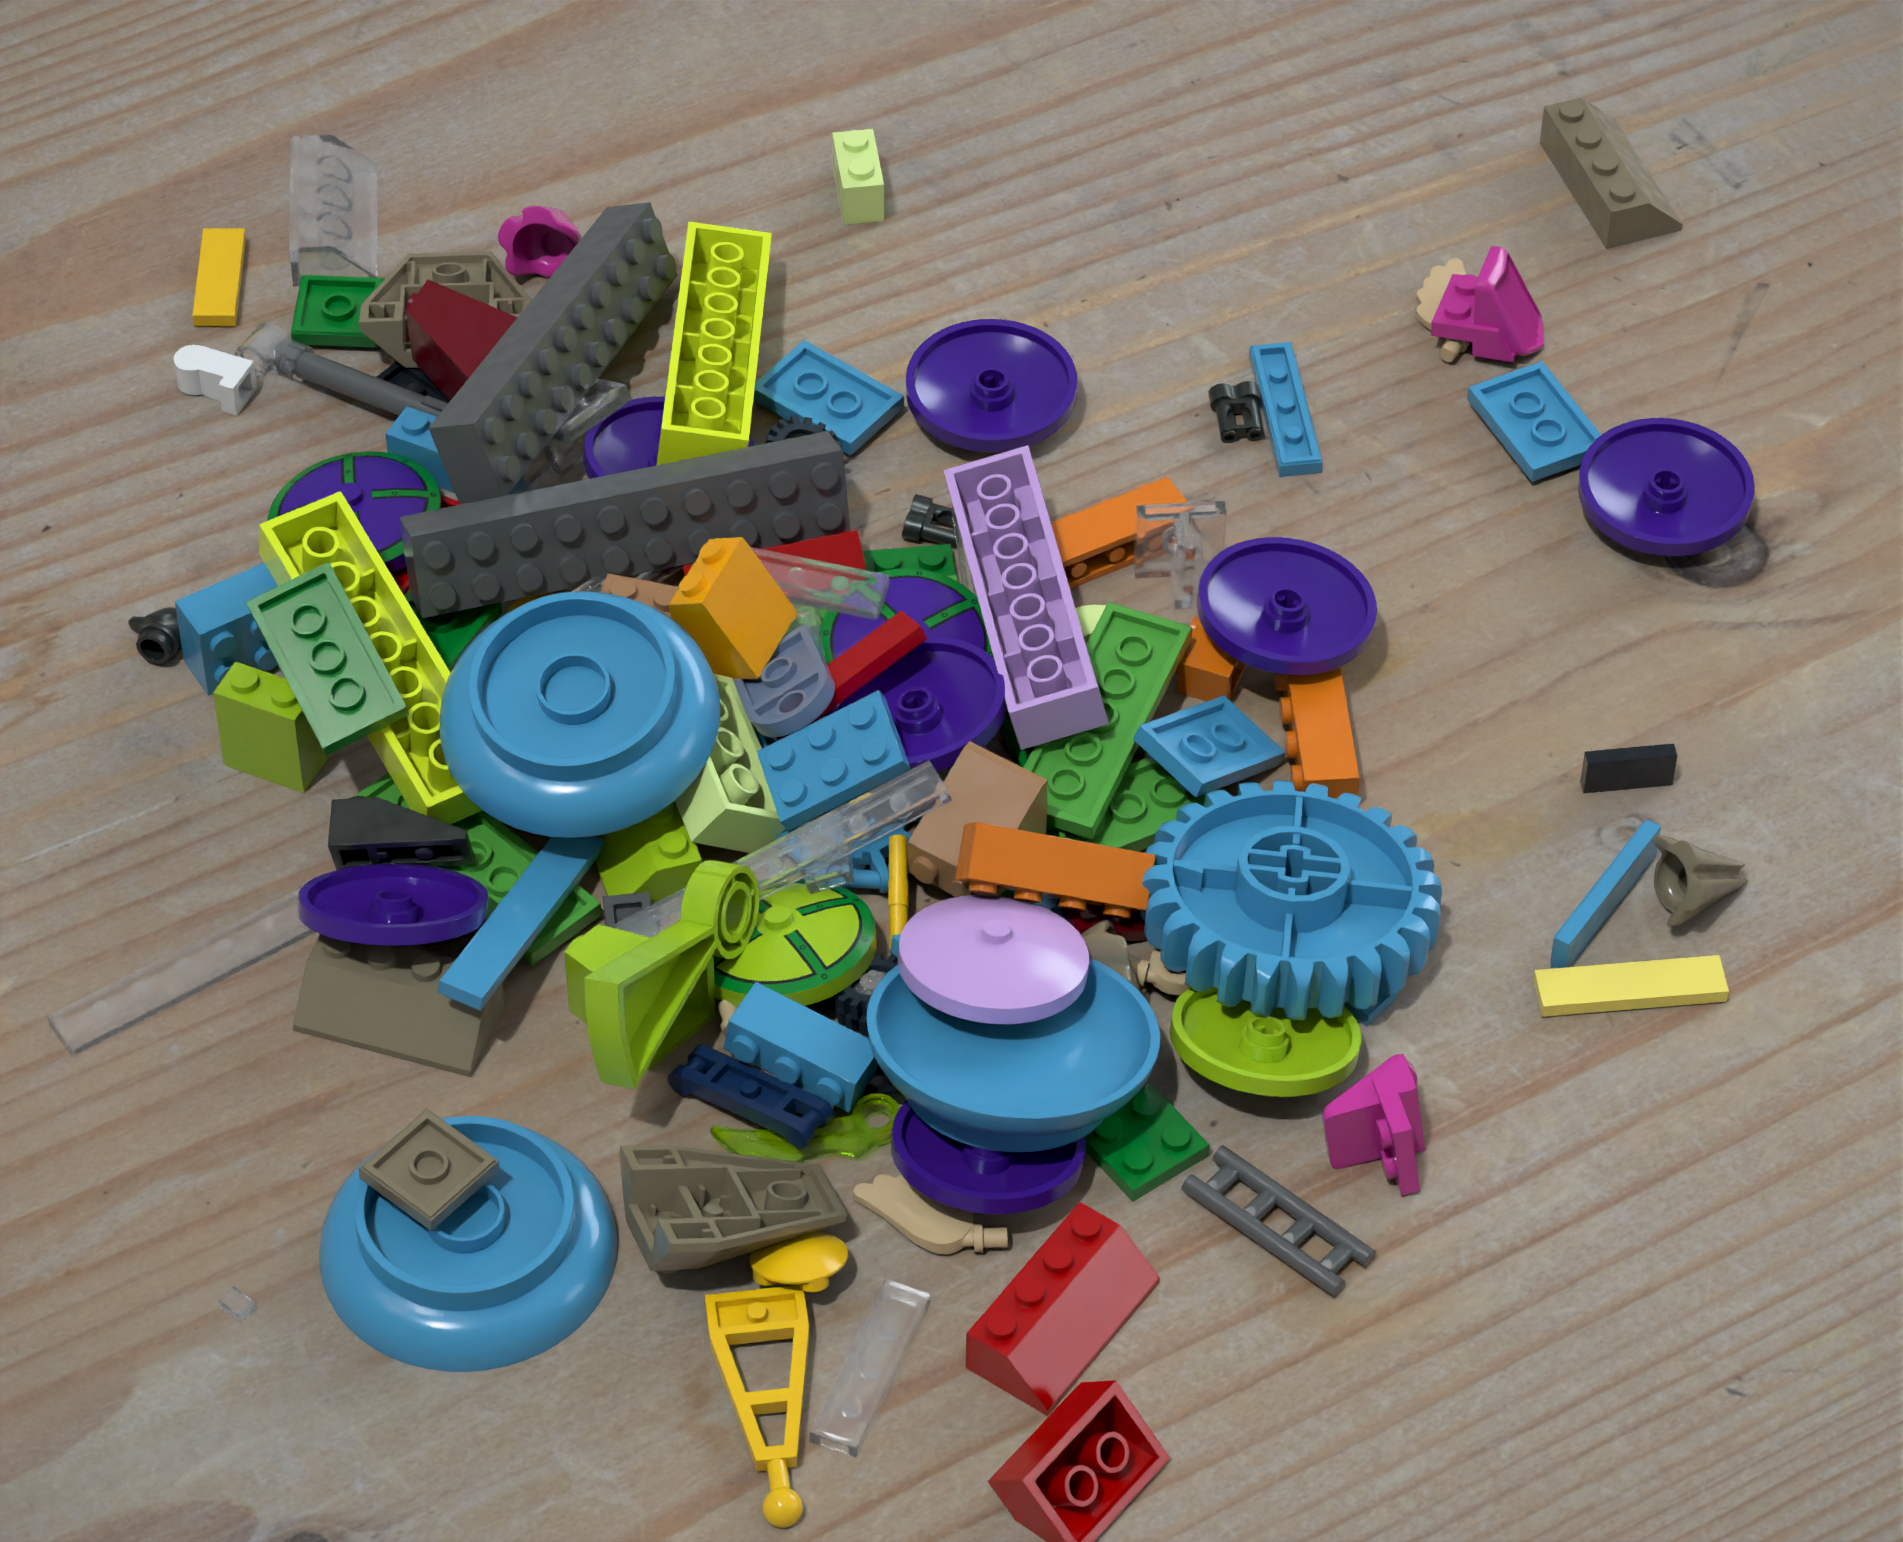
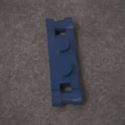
(752, 1094)

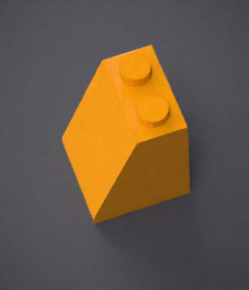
(732, 608)

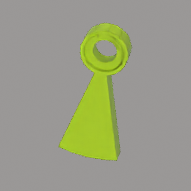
(643, 990)

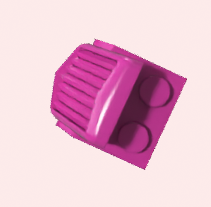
(1491, 311)
(1378, 1121)

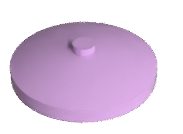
(993, 959)

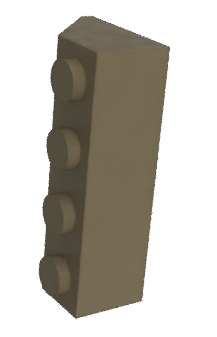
(1605, 174)
(391, 1005)

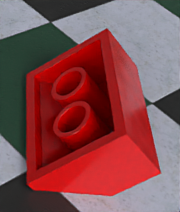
(1080, 1465)

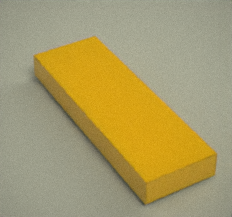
(219, 277)

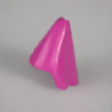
(537, 240)

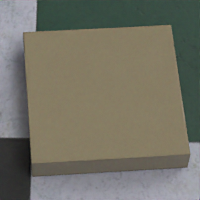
(429, 1169)

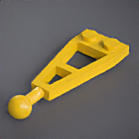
(761, 1317)

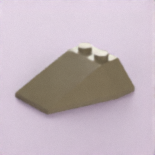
(469, 273)
(717, 1205)

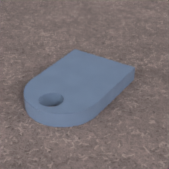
(791, 687)

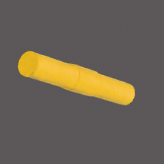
(897, 885)

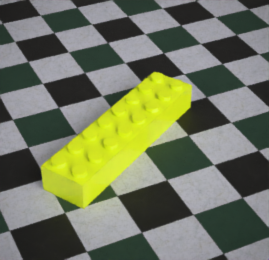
(715, 342)
(410, 745)

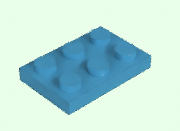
(829, 392)
(1534, 420)
(1209, 746)
(833, 760)

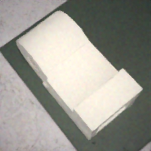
(216, 376)

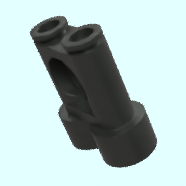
(1237, 399)
(920, 522)

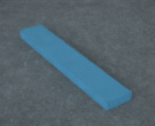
(519, 919)

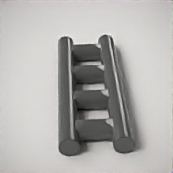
(1284, 1245)

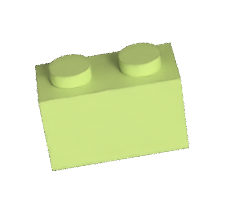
(858, 176)

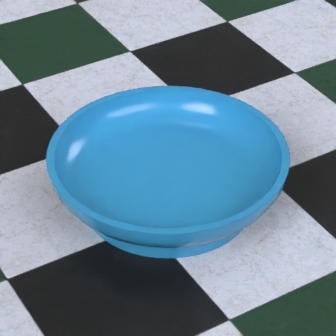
(579, 715)
(1017, 1082)
(493, 1278)

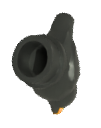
(157, 635)

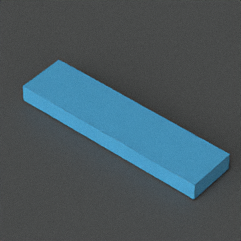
(1285, 409)
(1605, 896)

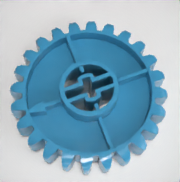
(1291, 899)

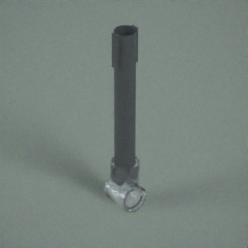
(278, 354)

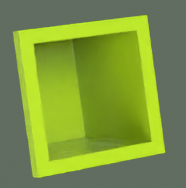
(265, 729)
(604, 945)

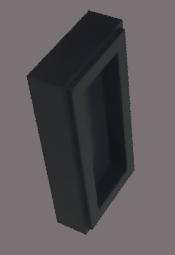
(1628, 768)

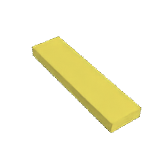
(1630, 985)

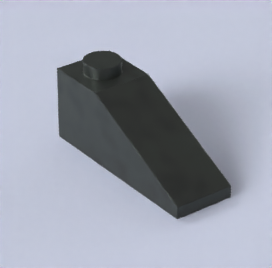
(385, 833)

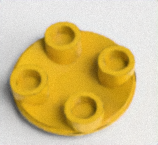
(800, 1261)

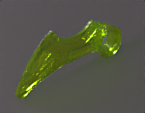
(840, 1136)

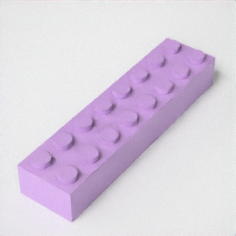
(1025, 598)

